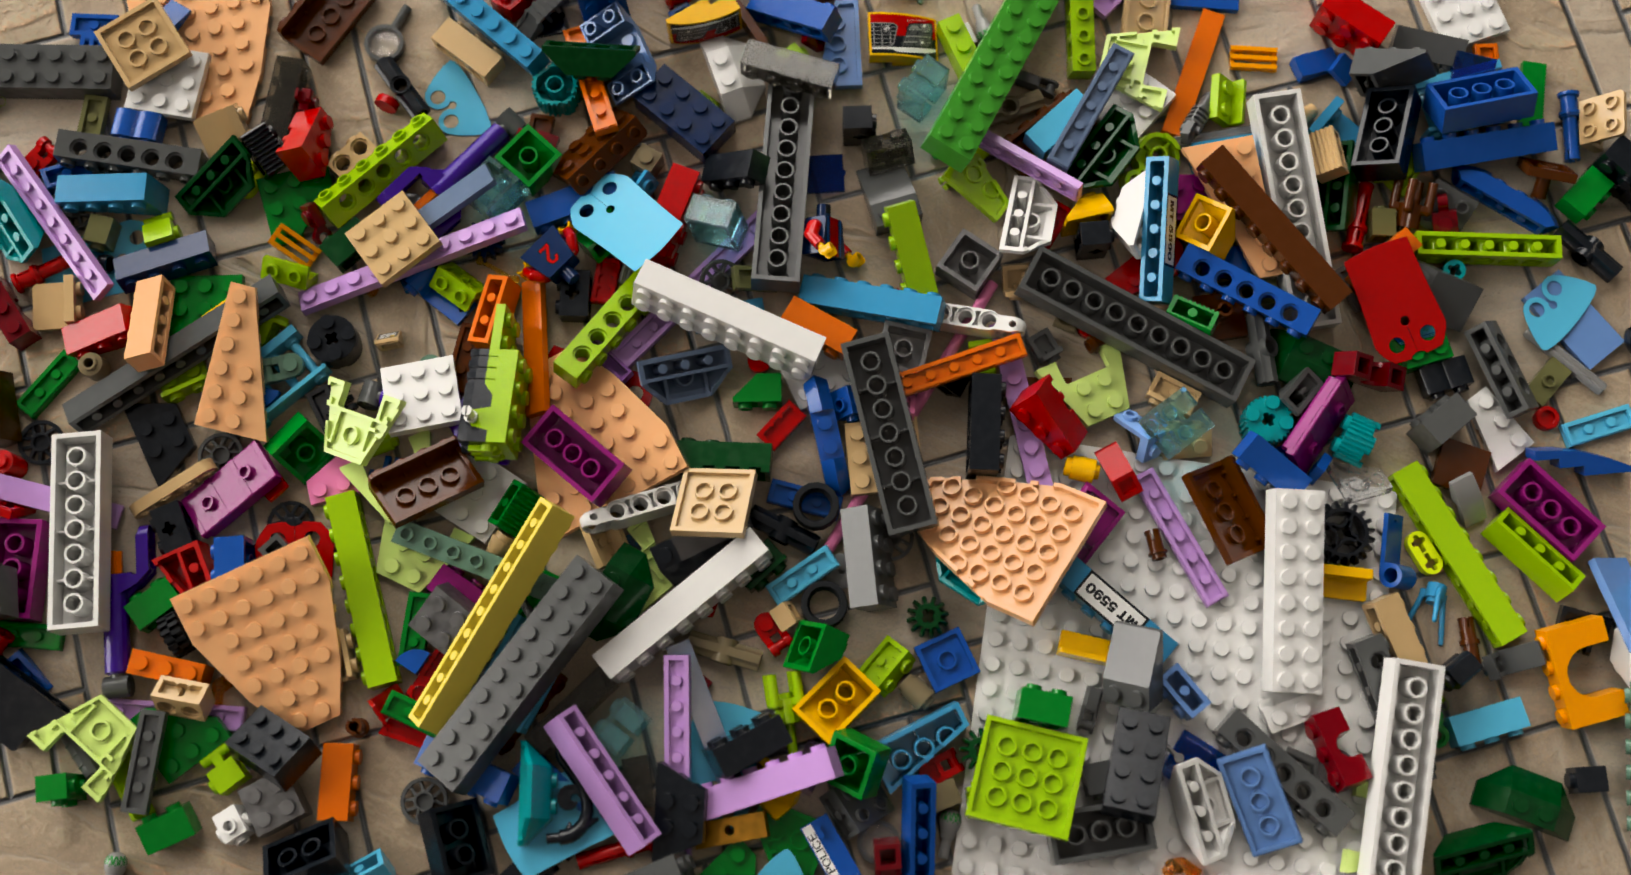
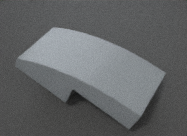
(1468, 498)

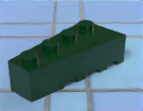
(728, 455)

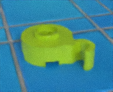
(1154, 142)

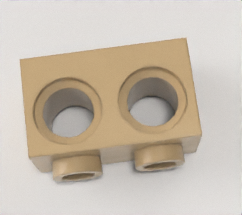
(350, 155)
(183, 698)

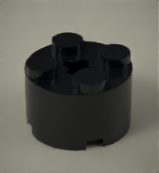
(331, 329)

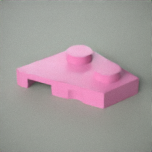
(329, 482)

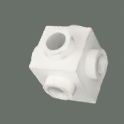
(233, 825)

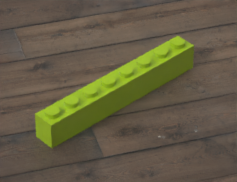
(1460, 560)
(363, 590)

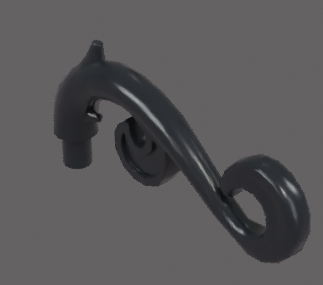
(585, 820)

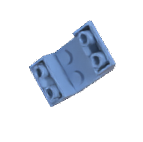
(616, 27)

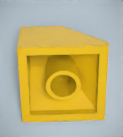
(1088, 208)
(1208, 226)

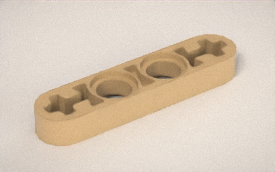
(173, 488)

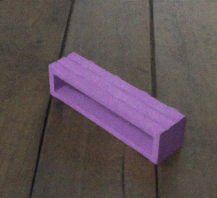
(616, 366)

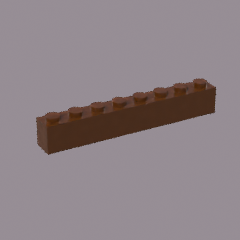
(1273, 230)

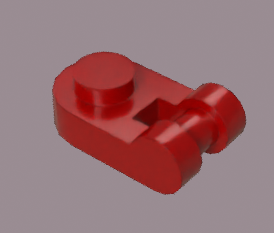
(35, 158)
(767, 628)
(935, 770)

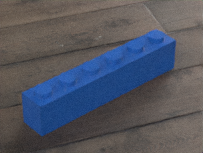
(1484, 147)

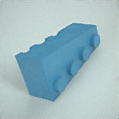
(112, 193)
(920, 741)

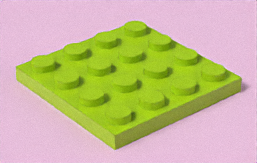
(1026, 777)

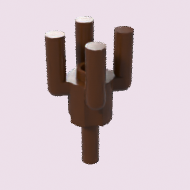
(1410, 210)

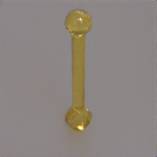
(515, 278)

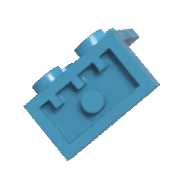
(1333, 116)

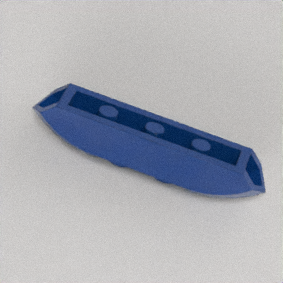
(1504, 200)
(827, 434)

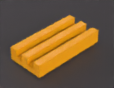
(1239, 53)
(277, 234)

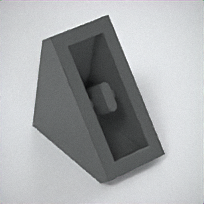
(1300, 390)

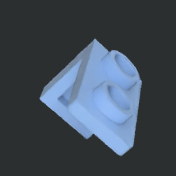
(1147, 448)

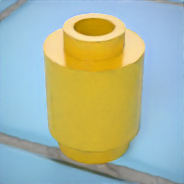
(1081, 468)

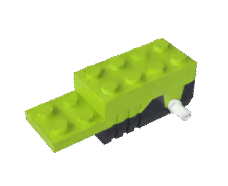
(496, 395)

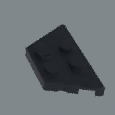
(162, 437)
(678, 812)

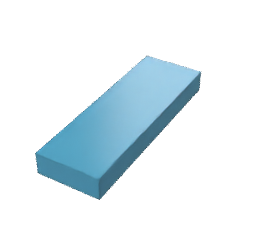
(1596, 426)
(803, 575)

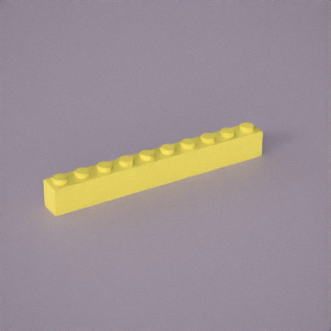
(491, 615)

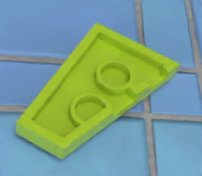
(978, 188)

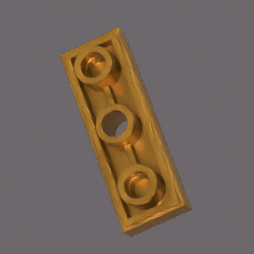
(745, 826)

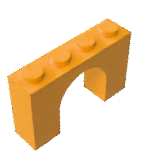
(1559, 645)

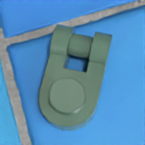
(289, 364)

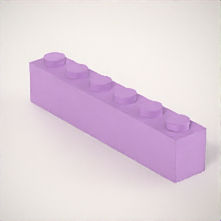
(602, 780)
(773, 781)

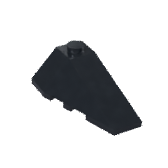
(683, 555)

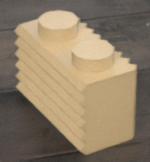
(1328, 154)

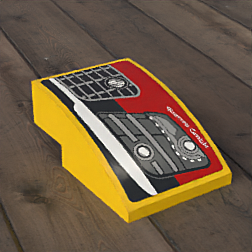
(704, 22)
(900, 38)

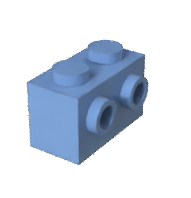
(1183, 693)

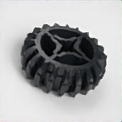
(1359, 541)

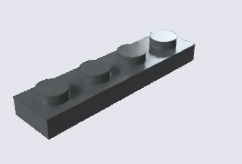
(144, 762)

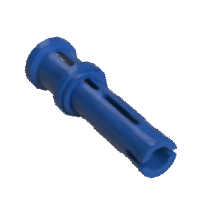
(1569, 116)

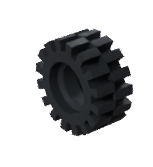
(174, 634)

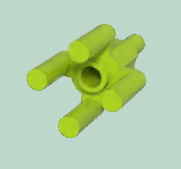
(784, 702)

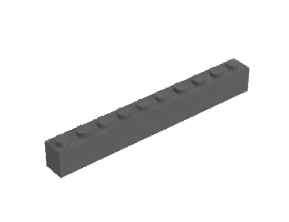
(184, 351)

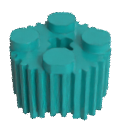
(549, 98)
(1273, 412)
(1354, 439)

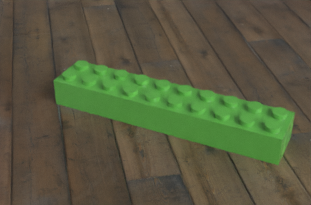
(987, 81)

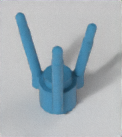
(1435, 596)

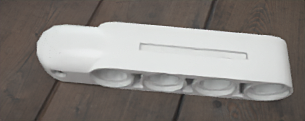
(980, 317)
(604, 521)

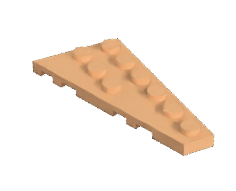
(1245, 153)
(235, 377)

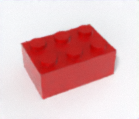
(1351, 24)

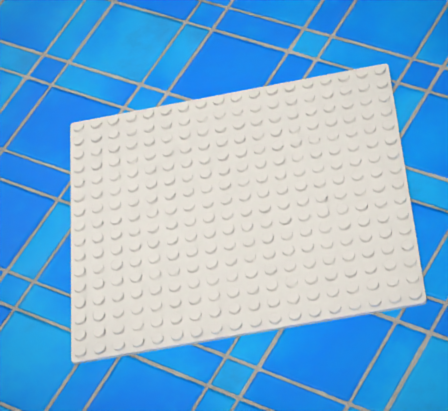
(1217, 650)

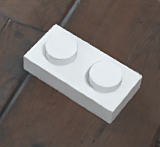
(1288, 713)

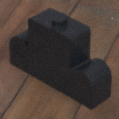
(24, 706)

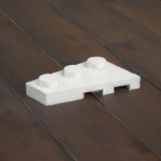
(1500, 435)

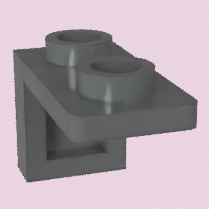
(1513, 660)

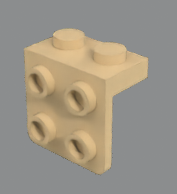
(1602, 119)
(220, 126)
(57, 304)

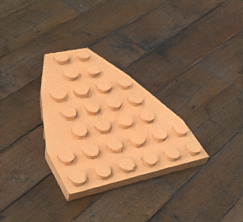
(236, 40)
(621, 425)
(1010, 537)
(272, 633)

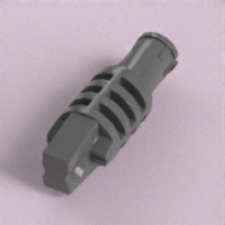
(1195, 120)

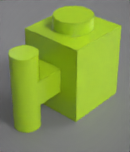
(160, 229)
(227, 774)

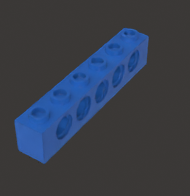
(1195, 256)

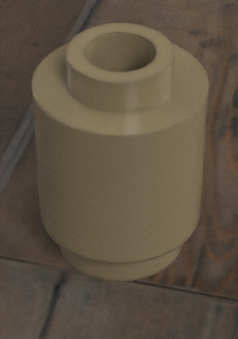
(94, 366)
(916, 692)

